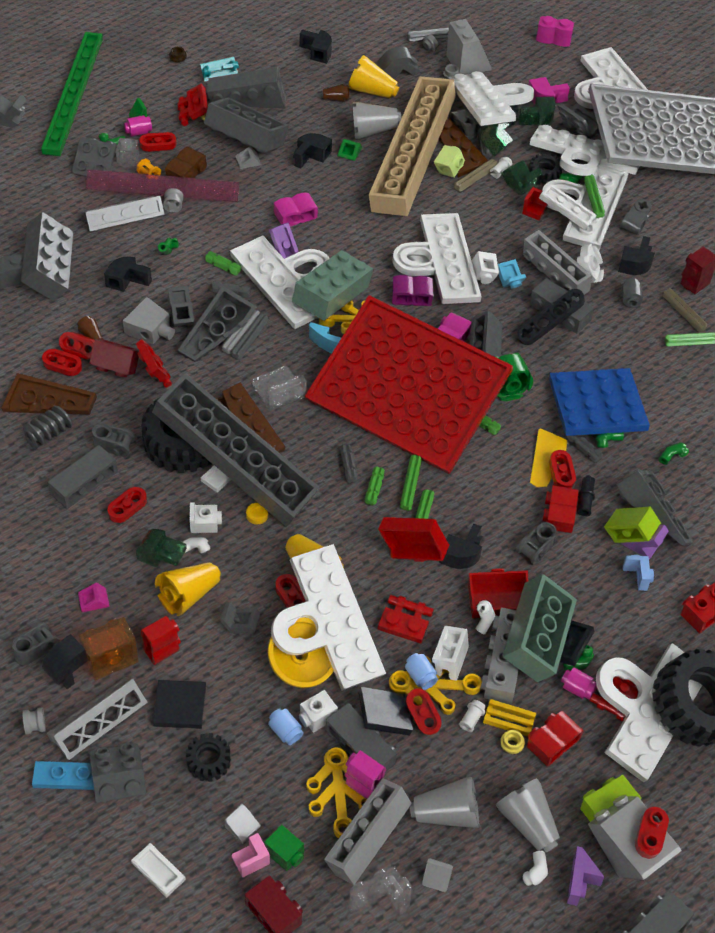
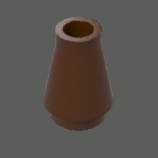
(337, 93)
(88, 327)

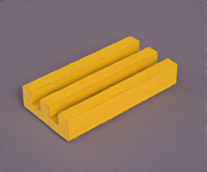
(514, 715)

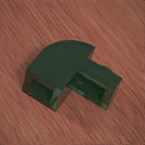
(540, 114)
(496, 137)
(520, 178)
(158, 547)

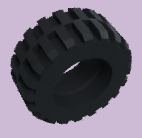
(167, 450)
(674, 699)

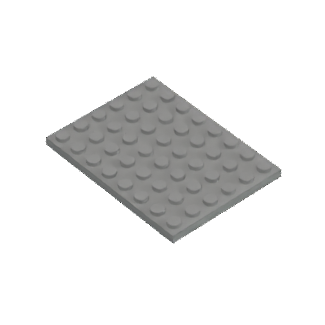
(655, 128)

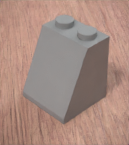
(465, 49)
(617, 832)

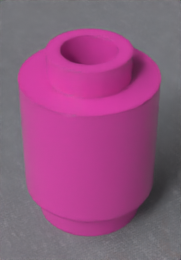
(138, 125)
(579, 683)

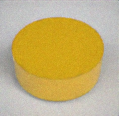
(256, 513)

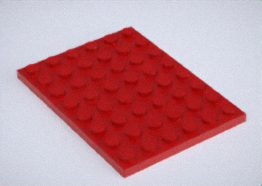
(409, 383)

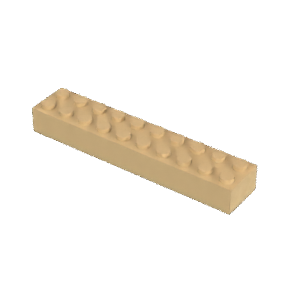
(412, 146)

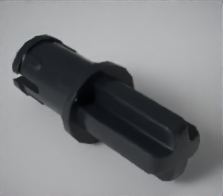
(586, 496)

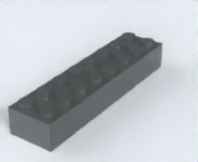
(235, 449)

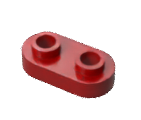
(157, 141)
(80, 345)
(63, 362)
(564, 471)
(125, 504)
(291, 596)
(423, 711)
(651, 830)

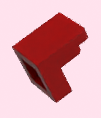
(533, 205)

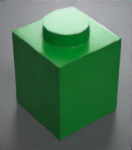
(285, 848)

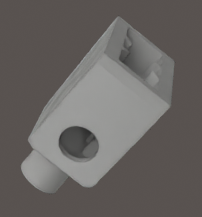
(148, 322)

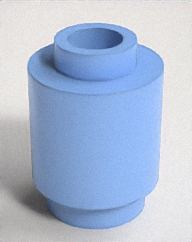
(421, 671)
(285, 726)

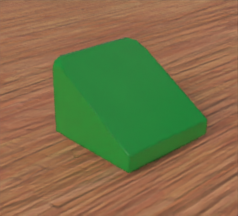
(138, 109)
(349, 150)

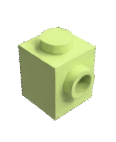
(449, 161)

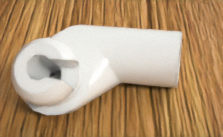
(199, 542)
(486, 614)
(538, 871)

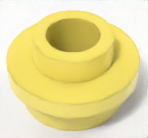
(515, 736)

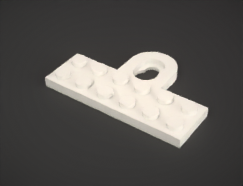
(607, 70)
(488, 102)
(575, 147)
(610, 186)
(448, 259)
(277, 275)
(336, 617)
(641, 735)

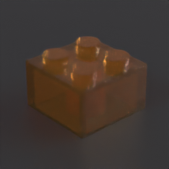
(109, 648)

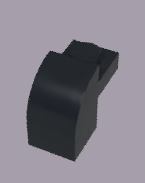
(319, 44)
(312, 146)
(635, 260)
(123, 271)
(464, 553)
(64, 660)

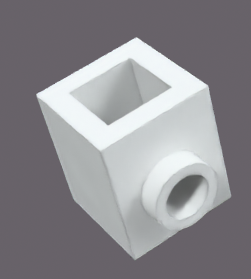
(316, 711)

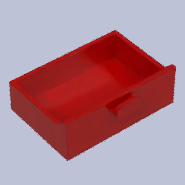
(414, 538)
(497, 587)

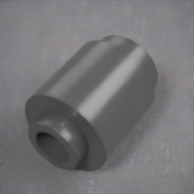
(632, 292)

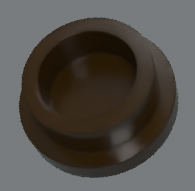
(177, 54)

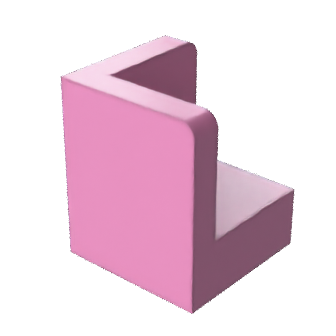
(251, 857)

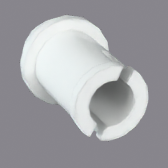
(503, 164)
(474, 711)

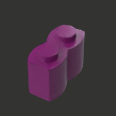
(412, 290)

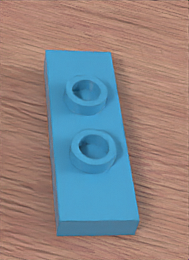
(63, 775)

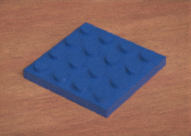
(598, 402)

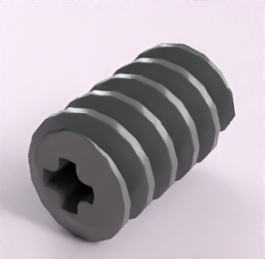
(45, 425)

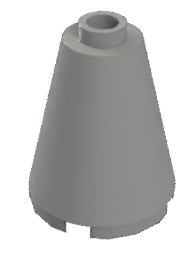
(373, 119)
(448, 805)
(531, 815)

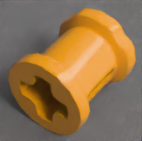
(149, 169)

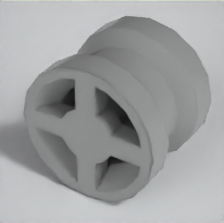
(173, 200)
(34, 721)

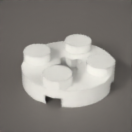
(590, 260)

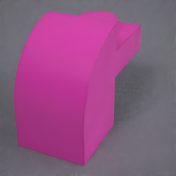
(543, 89)

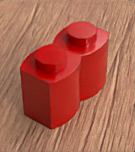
(562, 508)
(161, 639)
(554, 737)

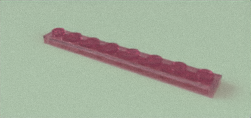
(159, 184)

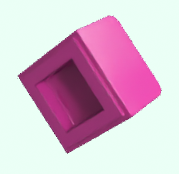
(93, 598)

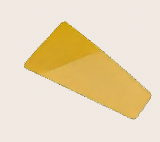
(545, 446)

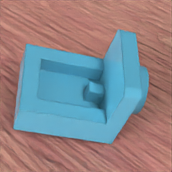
(510, 274)

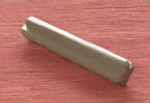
(475, 175)
(685, 310)

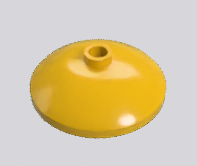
(303, 673)

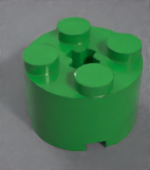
(518, 380)

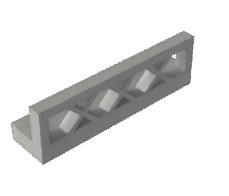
(124, 212)
(93, 709)

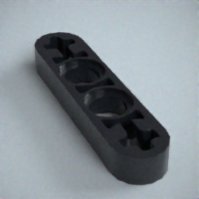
(548, 313)

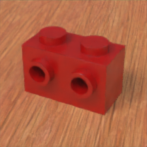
(700, 609)

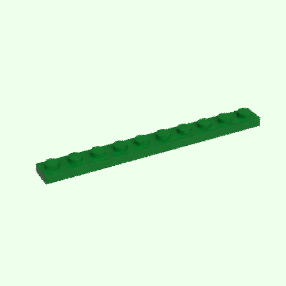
(72, 94)

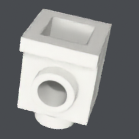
(487, 270)
(204, 518)

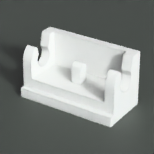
(451, 651)

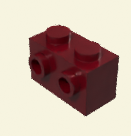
(698, 270)
(114, 357)
(273, 907)

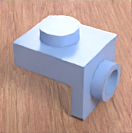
(641, 566)

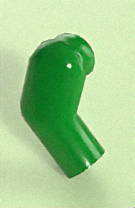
(570, 177)
(166, 247)
(670, 451)
(584, 661)

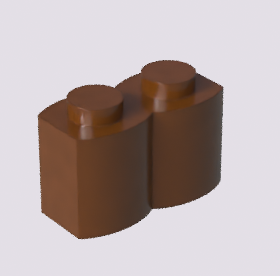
(186, 164)

